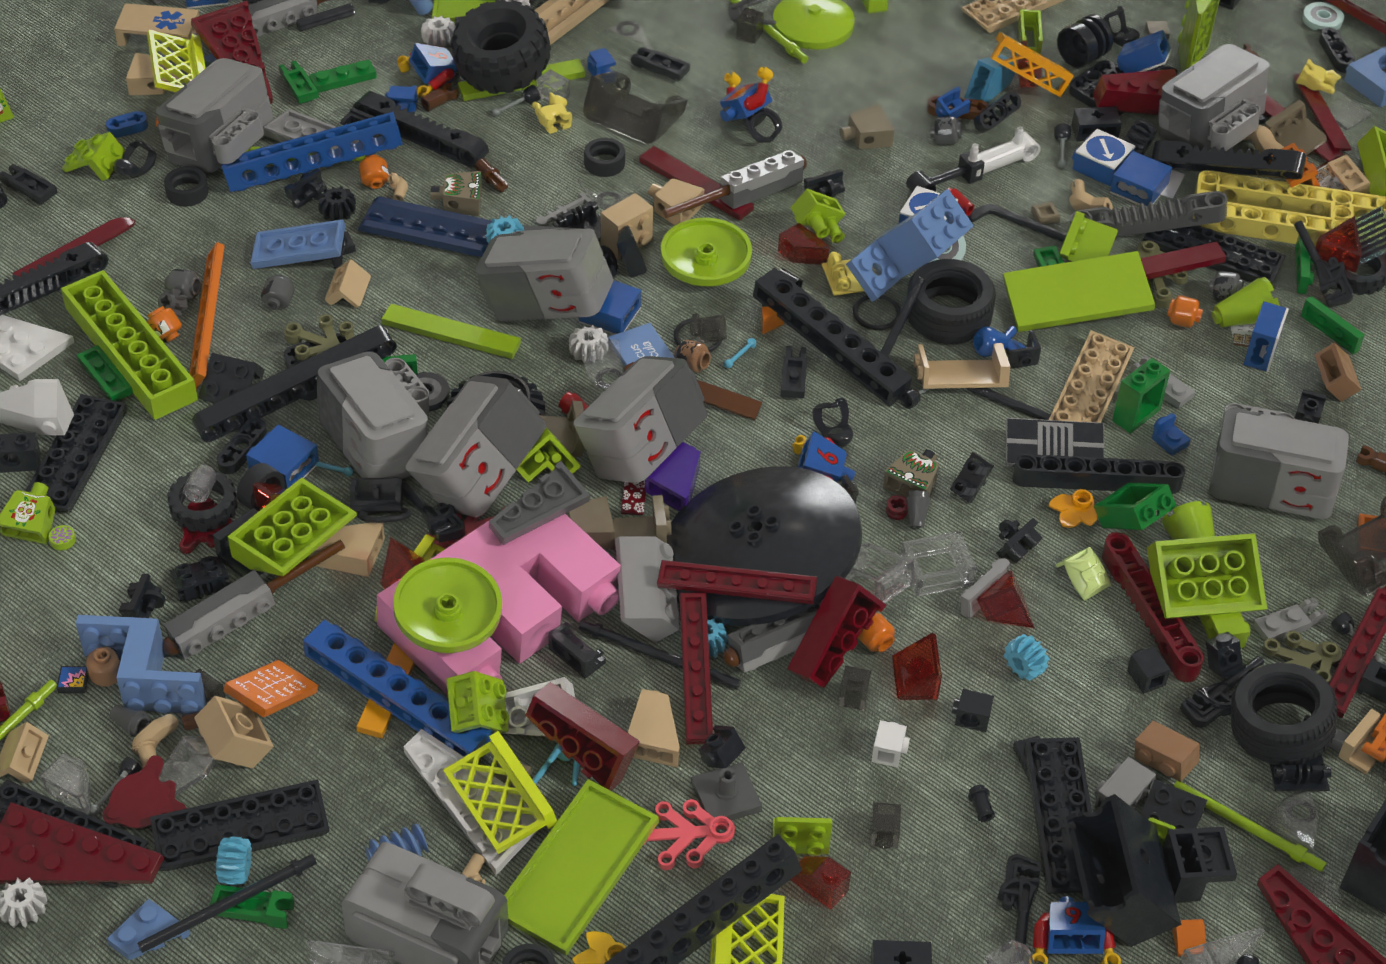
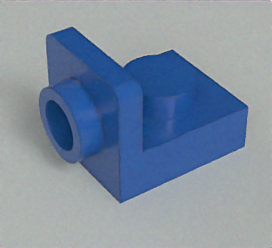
(1169, 436)

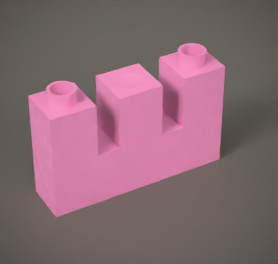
(536, 578)

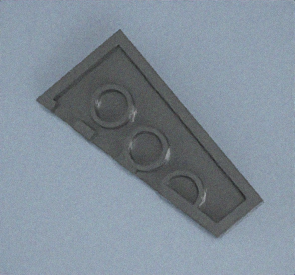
(547, 500)

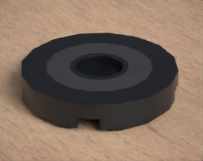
(438, 389)

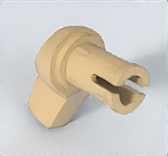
(1263, 139)
(1081, 200)
(150, 736)

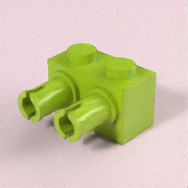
(820, 213)

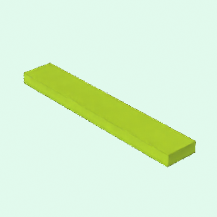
(569, 69)
(451, 331)

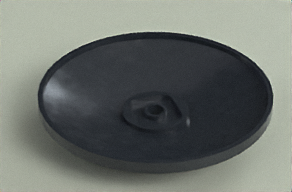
(805, 530)

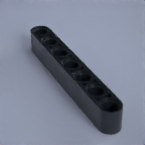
(1094, 472)

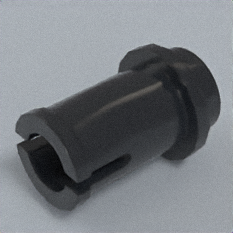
(980, 797)

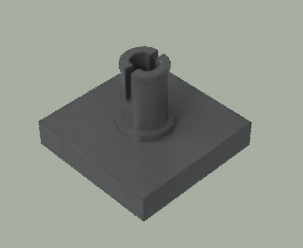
(727, 792)

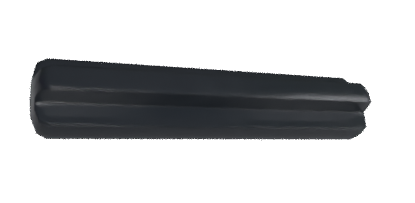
(325, 17)

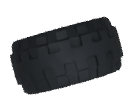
(491, 28)

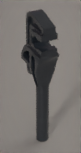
(1328, 274)
(440, 520)
(1214, 699)
(1020, 890)

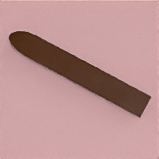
(727, 400)

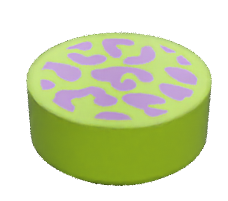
(62, 537)

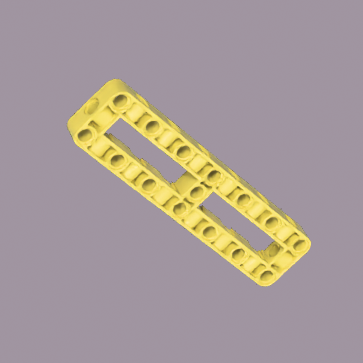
(1271, 207)

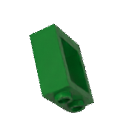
(1141, 395)
(1135, 506)

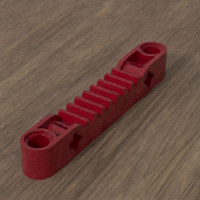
(1171, 634)

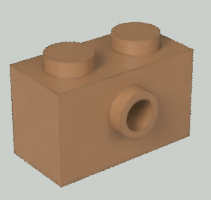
(1337, 372)
(1167, 751)

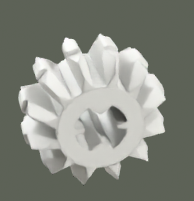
(438, 31)
(585, 341)
(22, 902)

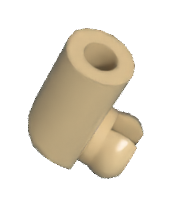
(399, 185)
(473, 867)

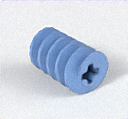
(410, 841)

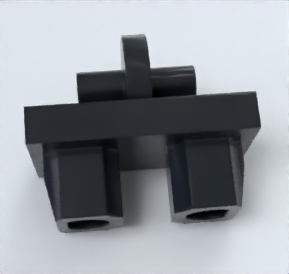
(828, 183)
(306, 188)
(971, 477)
(1010, 531)
(144, 598)

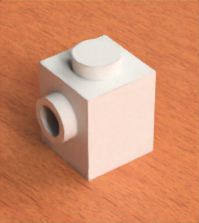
(890, 743)

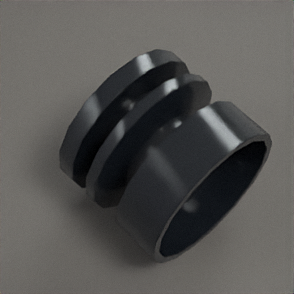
(1084, 41)

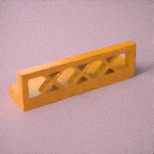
(1031, 56)

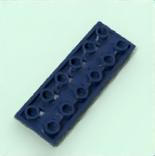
(426, 226)

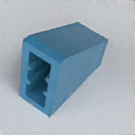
(988, 79)

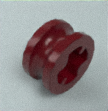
(899, 513)

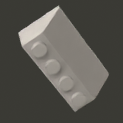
(642, 602)

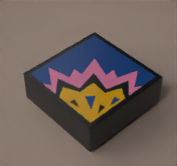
(72, 679)

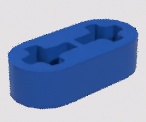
(127, 124)

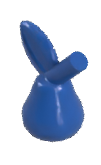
(987, 336)

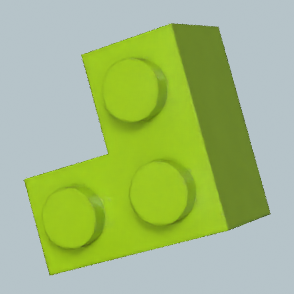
(546, 452)

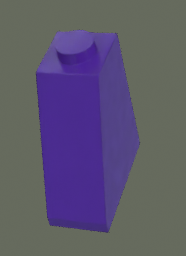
(675, 476)

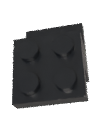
(1196, 859)

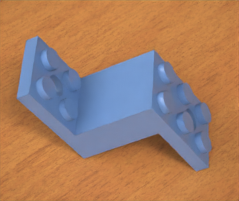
(910, 245)
(142, 656)

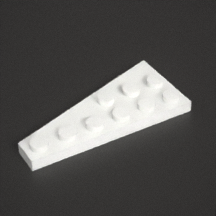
(28, 346)
(430, 759)

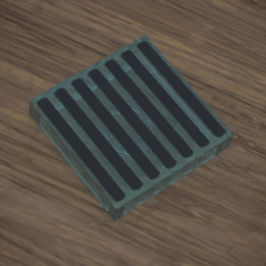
(1372, 234)

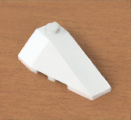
(36, 407)
(518, 703)

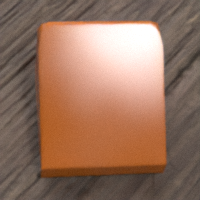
(769, 320)
(1189, 935)

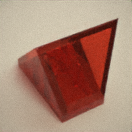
(1342, 244)
(398, 562)
(1005, 602)

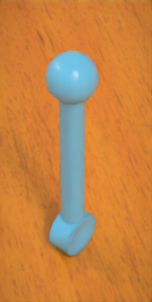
(751, 343)
(348, 471)

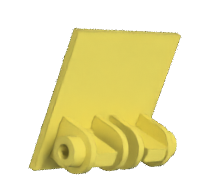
(839, 276)

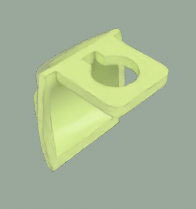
(1086, 573)

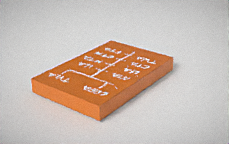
(270, 688)

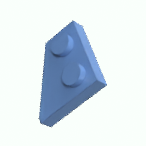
(140, 925)

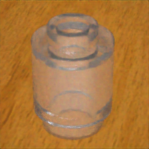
(200, 483)

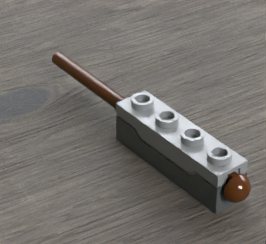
(276, 14)
(751, 182)
(231, 608)
(767, 642)

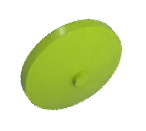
(814, 22)
(706, 251)
(447, 605)

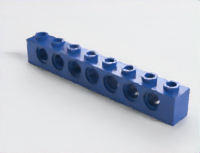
(317, 142)
(342, 663)

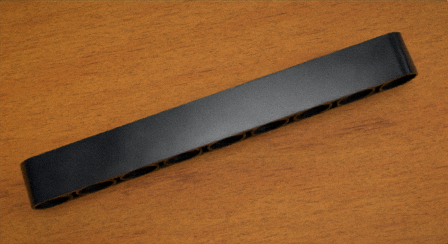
(284, 386)

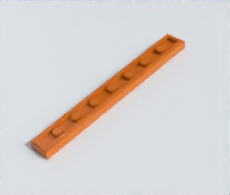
(206, 314)

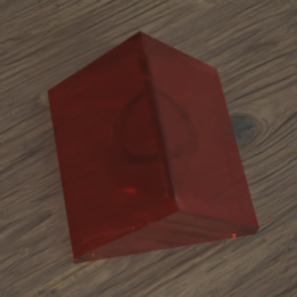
(918, 670)

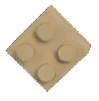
(632, 212)
(233, 732)

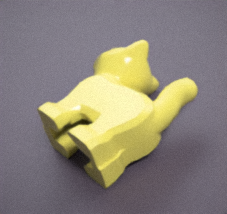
(1318, 78)
(553, 113)

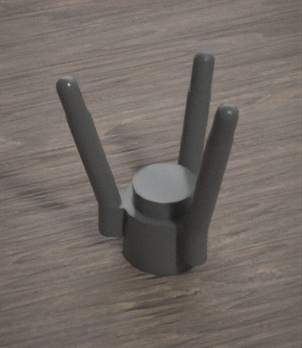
(736, 9)

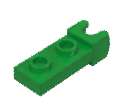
(261, 908)

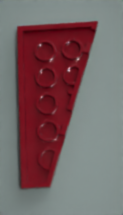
(232, 36)
(68, 853)
(1311, 925)

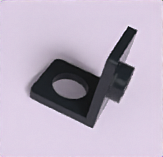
(1026, 356)

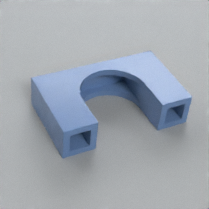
(1367, 76)

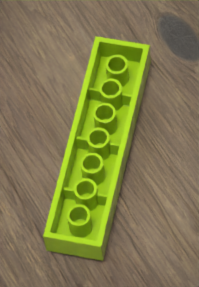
(130, 344)

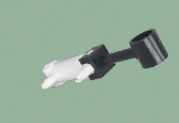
(975, 163)

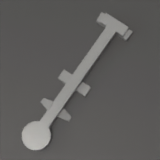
(543, 221)

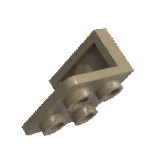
(1294, 127)
(565, 430)
(655, 525)

